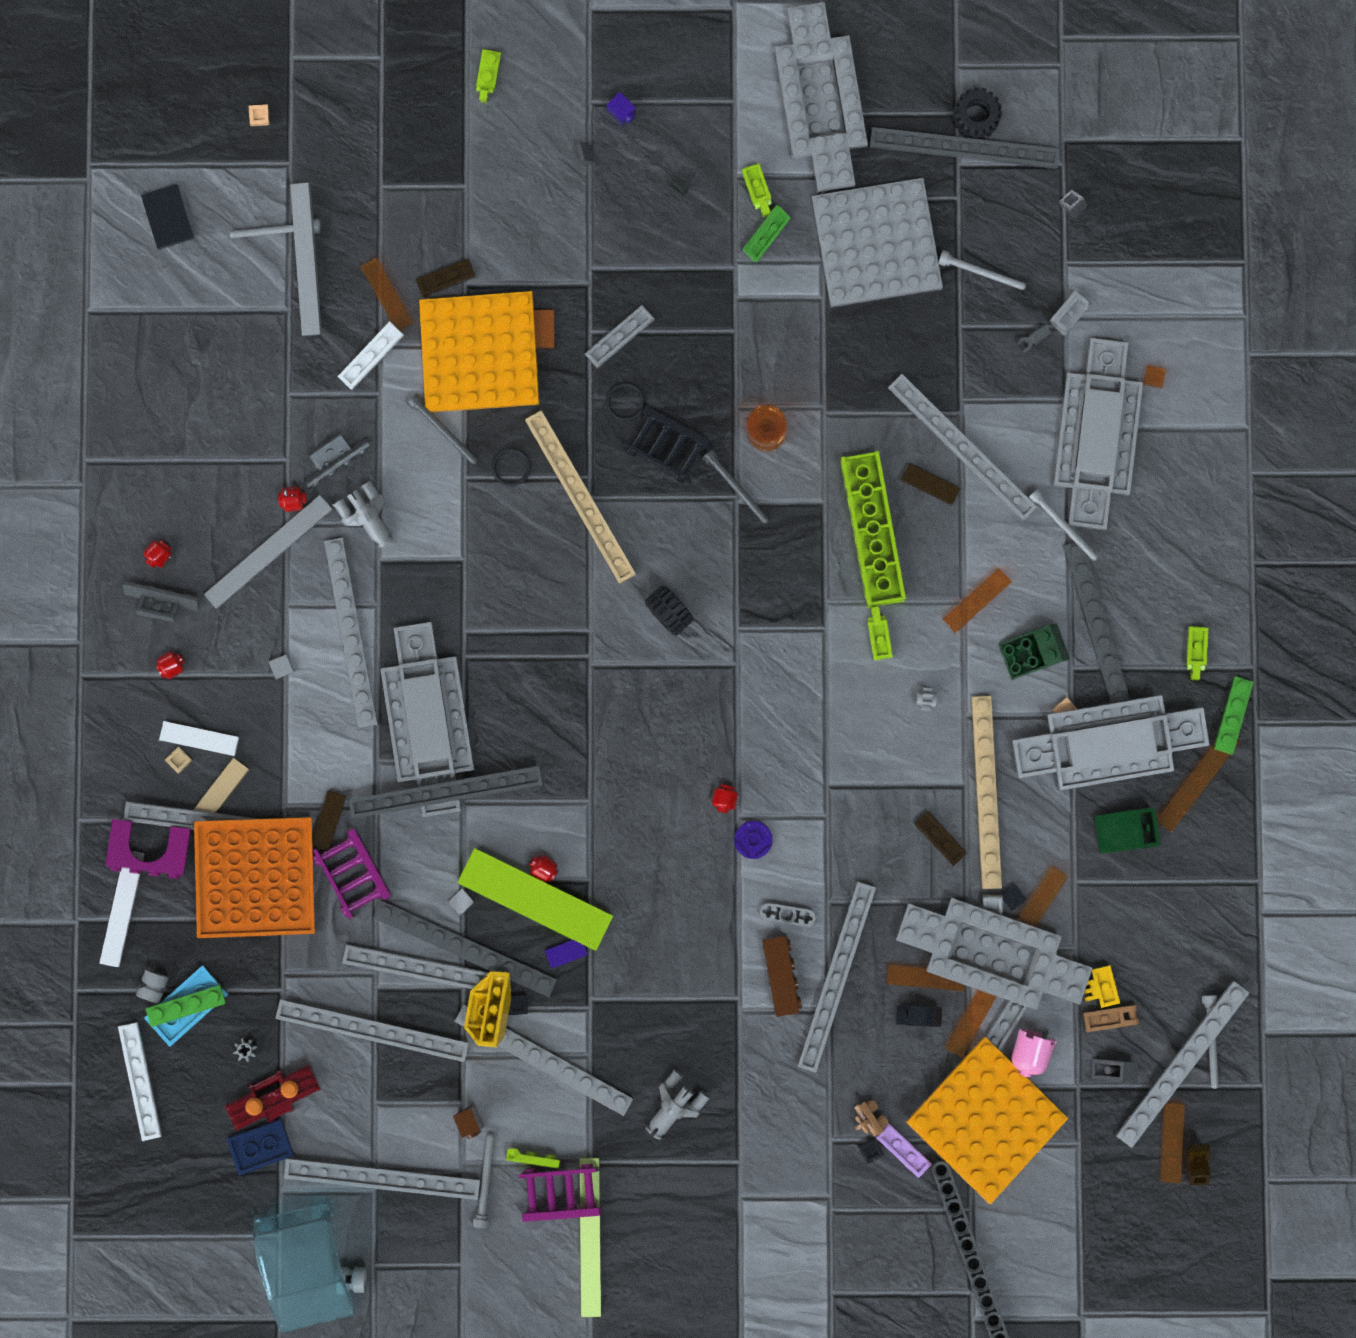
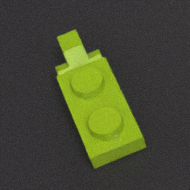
(488, 73)
(757, 188)
(879, 635)
(1196, 651)
(531, 1158)

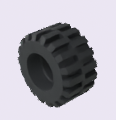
(981, 99)
(669, 610)

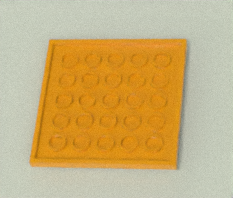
(479, 352)
(986, 1120)

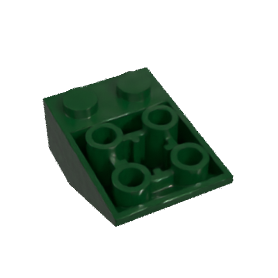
(1034, 651)
(1127, 830)

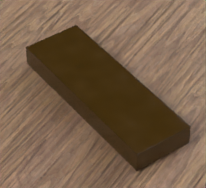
(445, 278)
(930, 484)
(328, 820)
(940, 838)

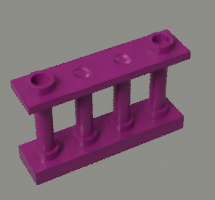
(371, 874)
(552, 1211)

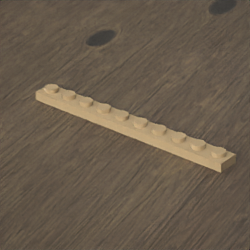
(580, 497)
(986, 792)

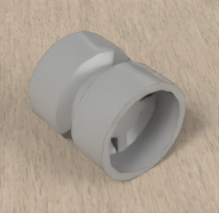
(152, 986)
(358, 1279)

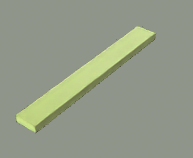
(590, 1248)

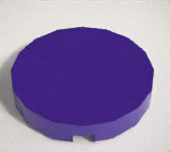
(753, 840)

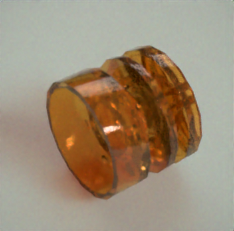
(764, 418)

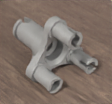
(366, 514)
(675, 1105)

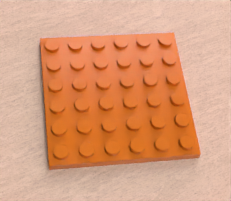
(254, 877)

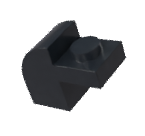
(919, 1016)

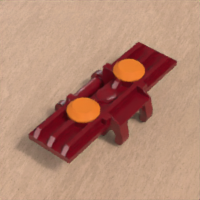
(276, 1103)

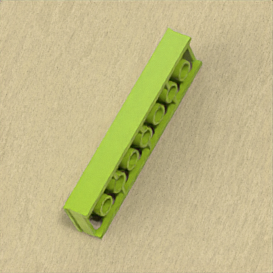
(873, 529)
(535, 899)

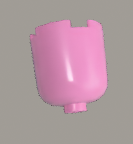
(1032, 1052)

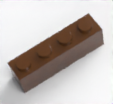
(781, 976)

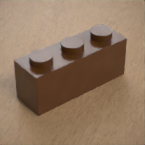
(468, 1122)

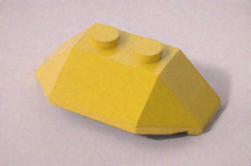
(489, 1009)

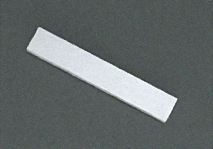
(120, 916)
(140, 1081)

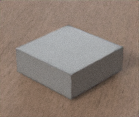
(281, 667)
(993, 903)

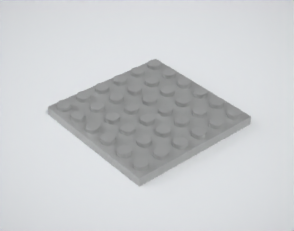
(877, 242)

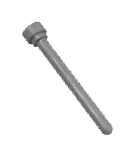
(271, 230)
(947, 259)
(1038, 499)
(1209, 1001)
(481, 1219)

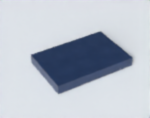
(260, 1147)

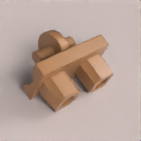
(867, 1120)

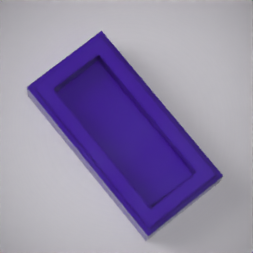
(565, 953)

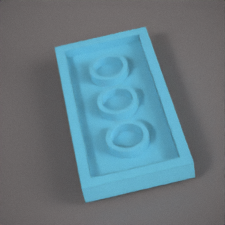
(175, 1029)

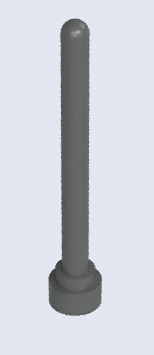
(417, 404)
(712, 458)

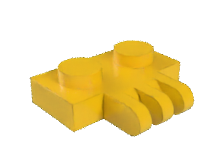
(1103, 987)

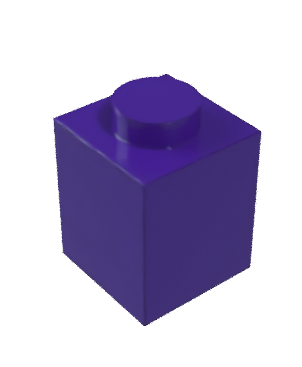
(621, 109)

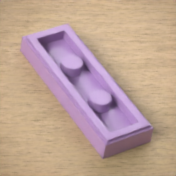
(903, 1150)

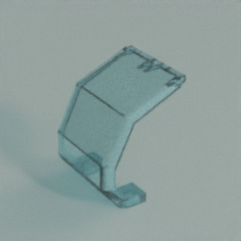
(301, 1268)

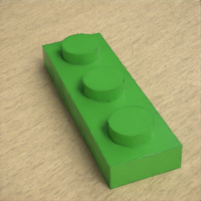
(766, 233)

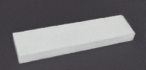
(370, 355)
(199, 738)

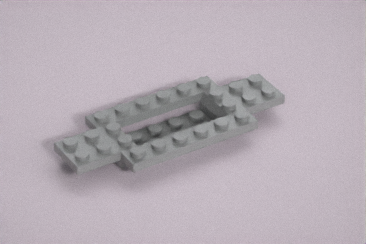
(813, 97)
(1105, 436)
(419, 716)
(1110, 750)
(992, 961)

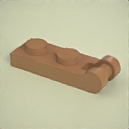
(1110, 1018)

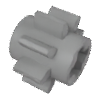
(926, 699)
(249, 1053)

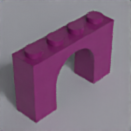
(171, 863)

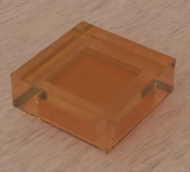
(1154, 377)

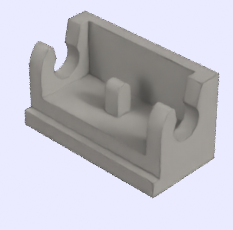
(1069, 313)

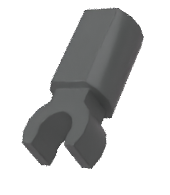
(1035, 337)

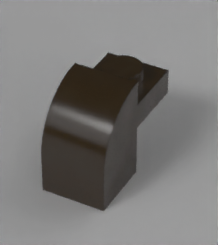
(1198, 1165)

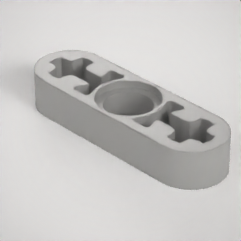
(793, 909)

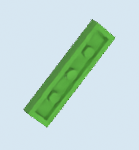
(1233, 715)
(186, 1006)

